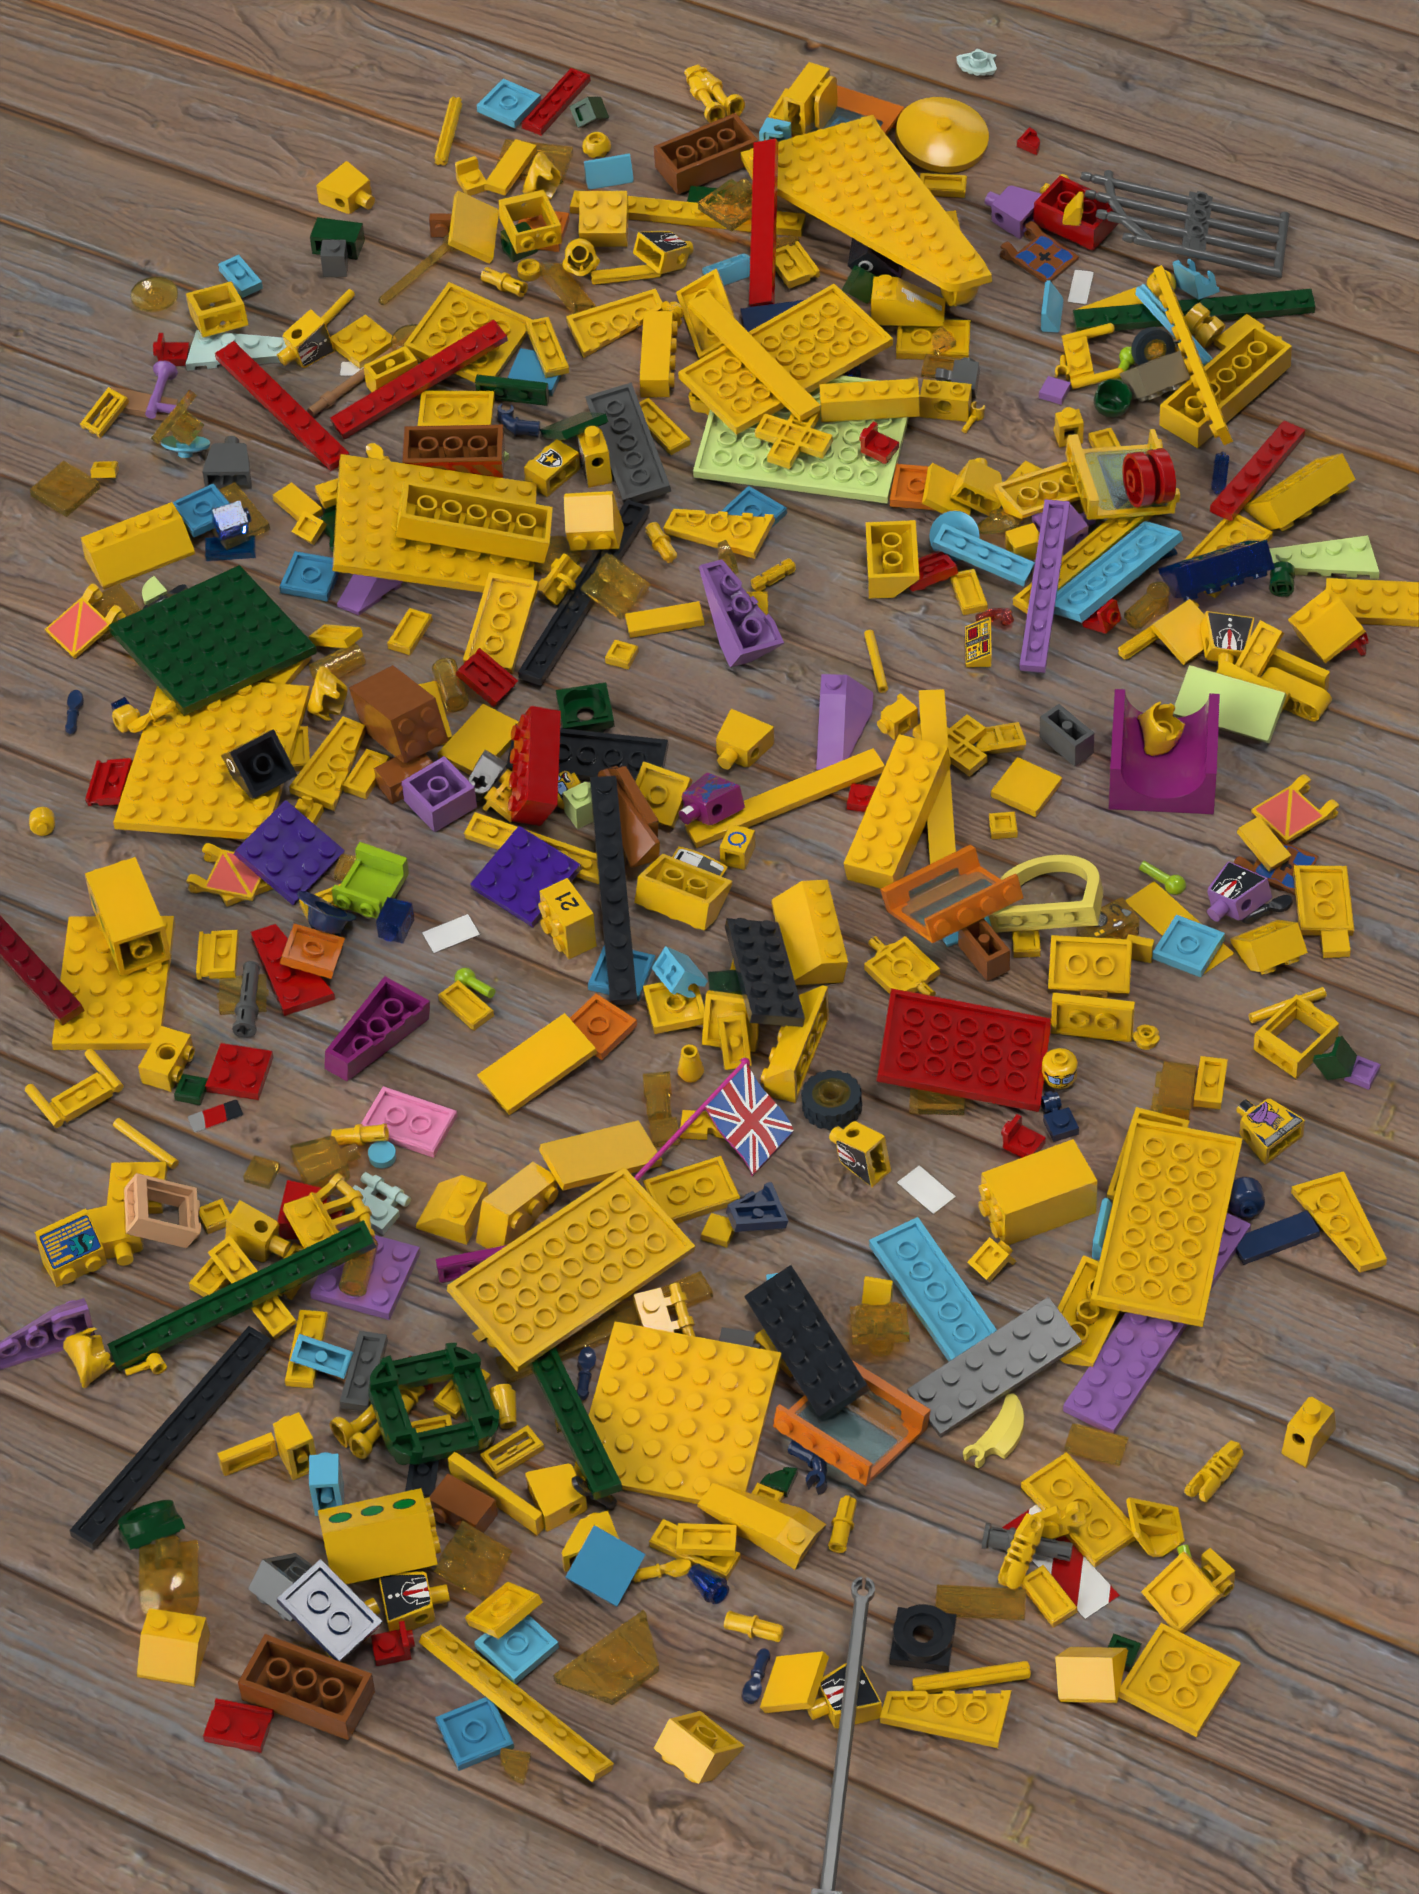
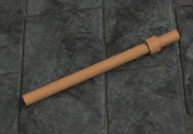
(329, 398)

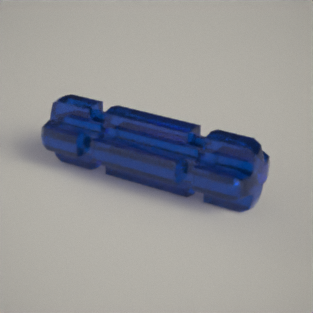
(1220, 472)

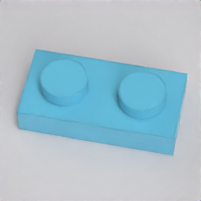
(241, 275)

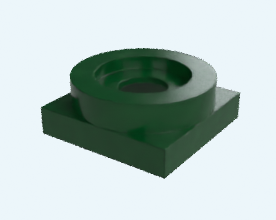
(581, 697)
(149, 1523)

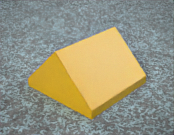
(1090, 1674)

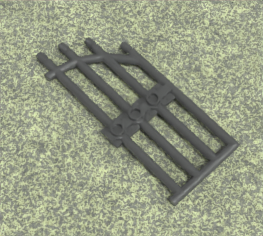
(1196, 225)

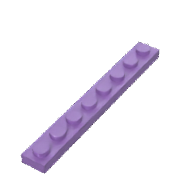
(1044, 586)

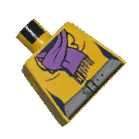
(1269, 1128)

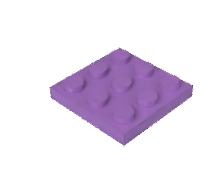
(387, 1280)

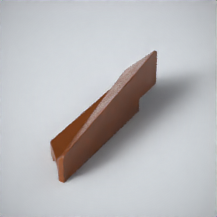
(637, 819)

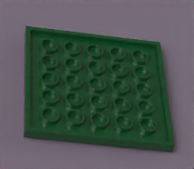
(212, 639)

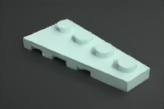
(260, 348)

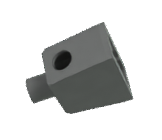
(228, 464)

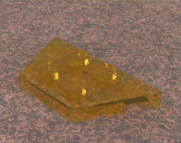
(614, 1663)

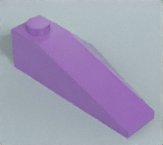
(365, 592)
(739, 622)
(842, 717)
(45, 1333)

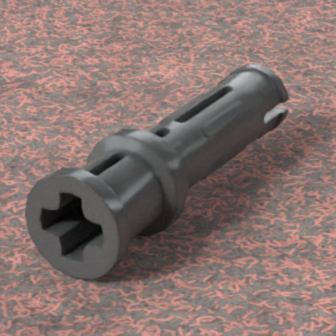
(247, 1008)
(1001, 1539)

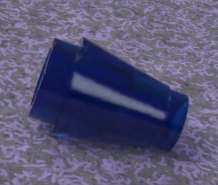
(709, 1584)

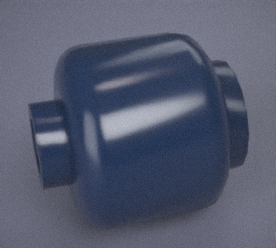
(1246, 1197)

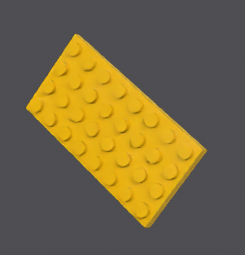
(808, 340)
(1166, 1222)
(570, 1269)

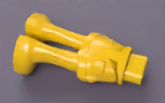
(704, 86)
(350, 1432)

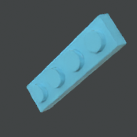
(983, 554)

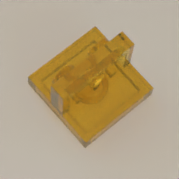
(180, 422)
(615, 586)

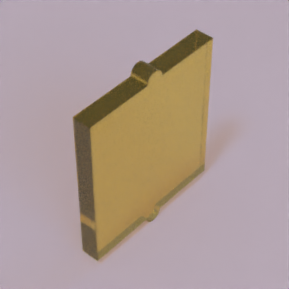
(230, 993)

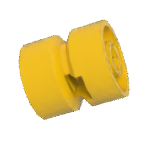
(1203, 326)

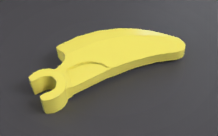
(1002, 1434)

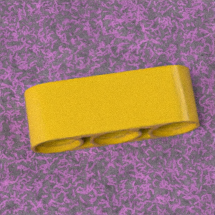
(1306, 698)

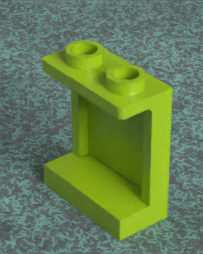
(371, 880)

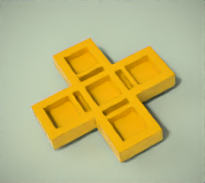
(792, 437)
(960, 744)

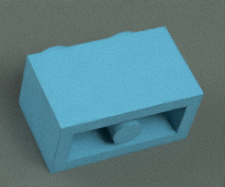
(325, 1481)

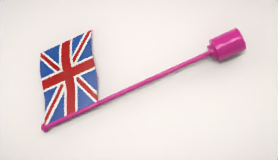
(743, 1117)

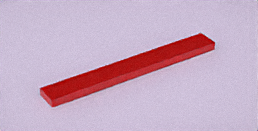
(763, 223)

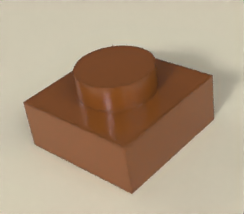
(439, 224)

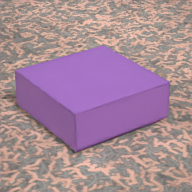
(1054, 390)
(1364, 1073)

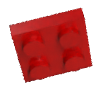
(239, 1071)

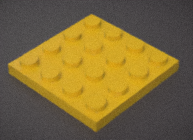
(457, 315)

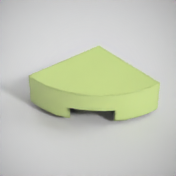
(152, 590)

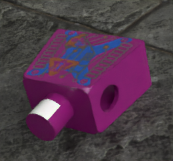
(711, 800)

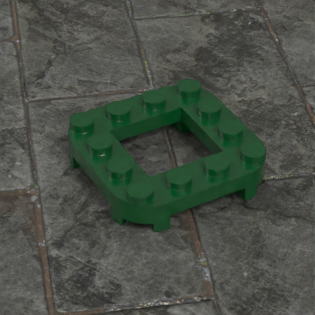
(424, 1369)

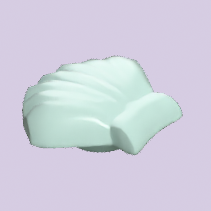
(977, 63)

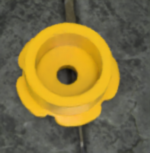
(1146, 1042)

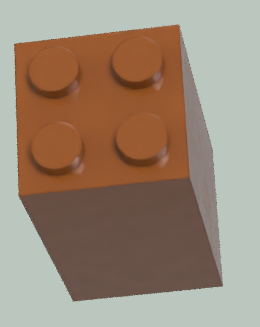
(399, 714)

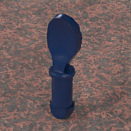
(74, 702)
(586, 1362)
(752, 1689)

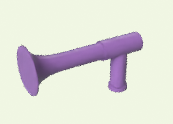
(164, 371)

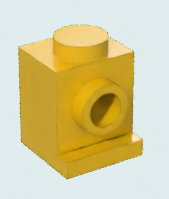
(1068, 420)
(898, 717)

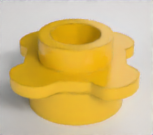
(677, 309)

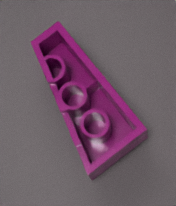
(376, 1027)

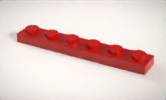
(1257, 471)

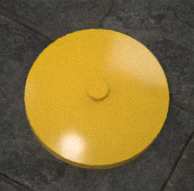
(942, 134)

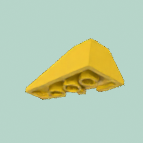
(770, 1524)

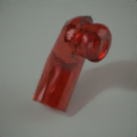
(1003, 614)

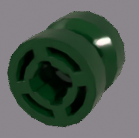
(1282, 579)

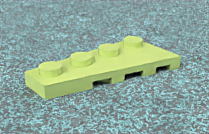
(1338, 556)

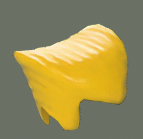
(542, 176)
(327, 695)
(1160, 728)
(88, 1355)

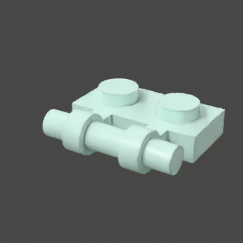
(383, 1212)

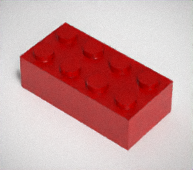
(535, 765)

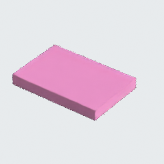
(411, 1121)

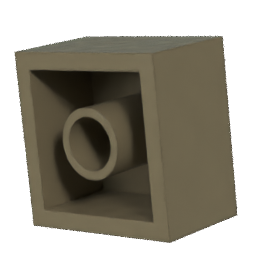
(1156, 376)

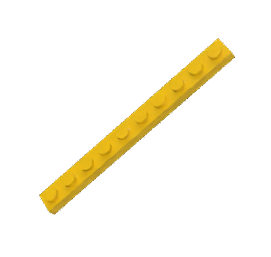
(688, 214)
(1193, 362)

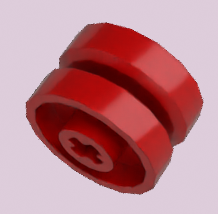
(1149, 477)

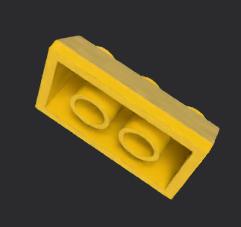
(891, 557)
(682, 891)

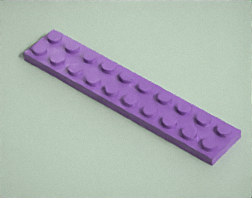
(1136, 1353)

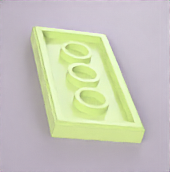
(1243, 706)

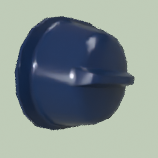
(324, 915)

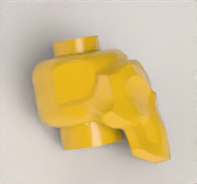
(580, 257)

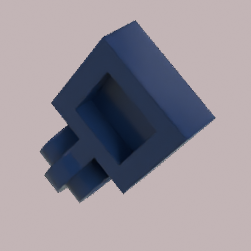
(1058, 1123)

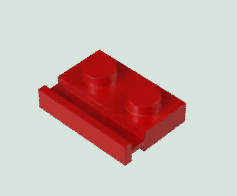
(933, 569)
(486, 677)
(108, 781)
(238, 1725)

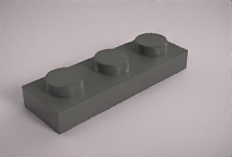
(366, 1356)

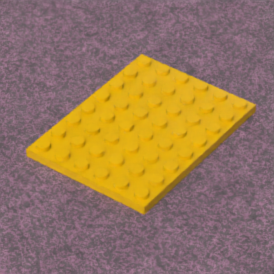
(368, 523)
(178, 767)

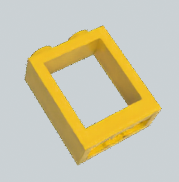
(536, 204)
(227, 308)
(1284, 1055)

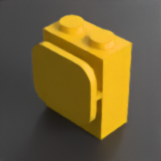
(810, 99)

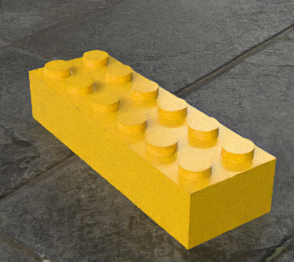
(1236, 378)
(474, 521)
(897, 812)

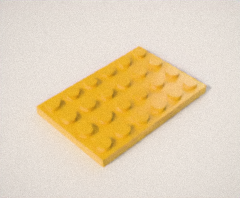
(118, 1009)

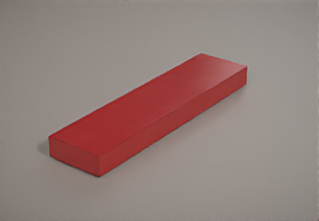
(556, 101)

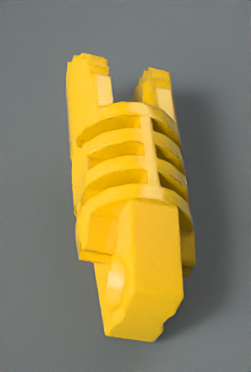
(1215, 1471)
(1021, 1551)

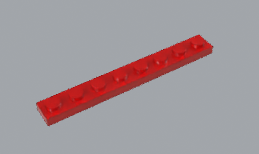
(418, 379)
(281, 405)

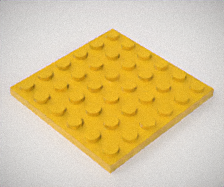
(681, 1410)

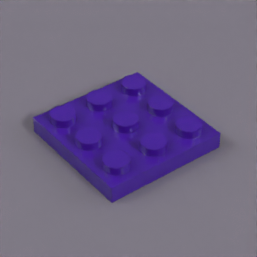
(289, 852)
(519, 873)

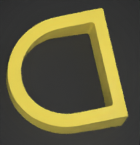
(1052, 914)

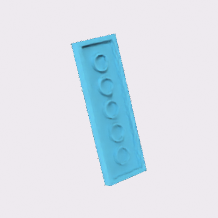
(1115, 570)
(932, 1287)

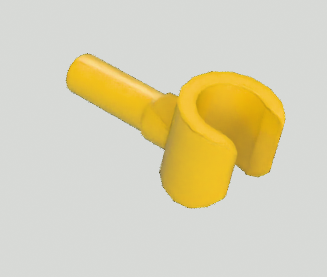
(1062, 368)
(975, 415)
(153, 1362)

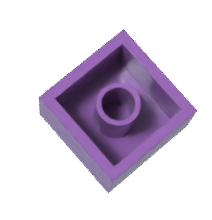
(439, 794)

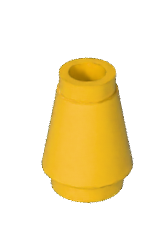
(690, 1065)
(505, 1401)

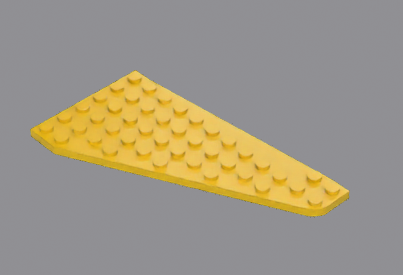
(871, 193)

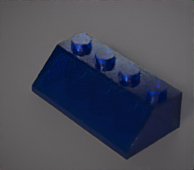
(1218, 568)

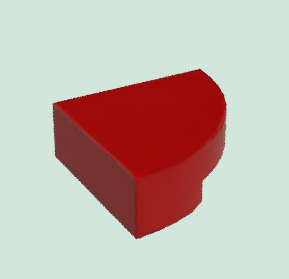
(1029, 141)

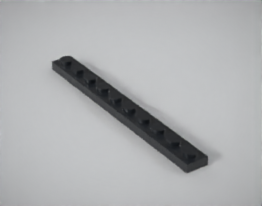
(577, 603)
(613, 891)
(170, 1438)

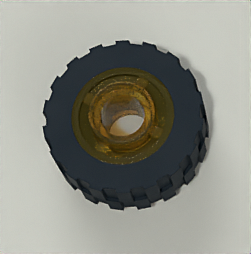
(831, 1099)

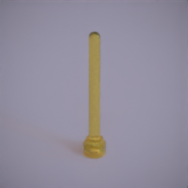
(417, 271)

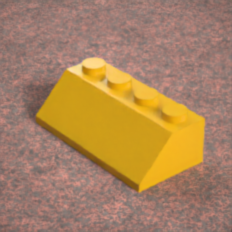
(1301, 492)
(137, 545)
(811, 933)
(797, 1048)

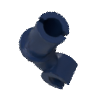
(516, 425)
(814, 1461)

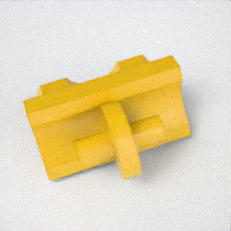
(560, 579)

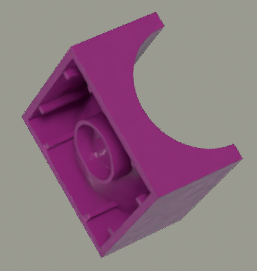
(1166, 782)

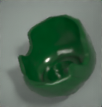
(1112, 398)

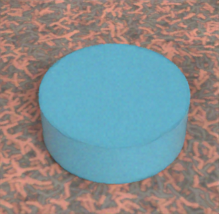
(382, 1154)

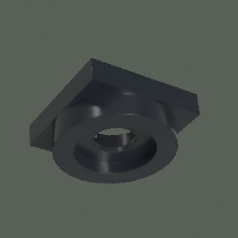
(928, 1655)

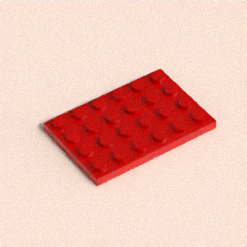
(964, 1050)

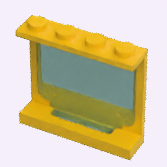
(1100, 479)

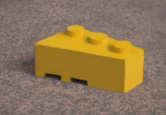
(515, 1206)

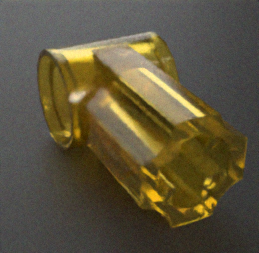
(1148, 606)
(658, 1092)

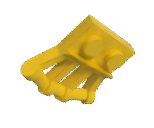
(312, 1219)

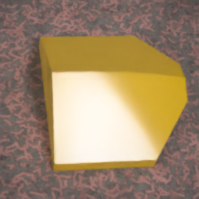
(1002, 739)
(1155, 1526)

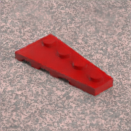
(293, 987)

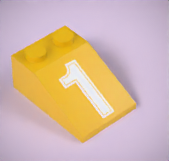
(905, 304)

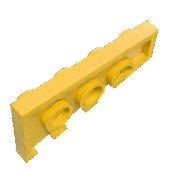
(610, 321)
(743, 533)
(330, 764)
(1341, 1217)
(963, 1717)

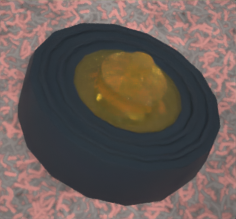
(1151, 344)

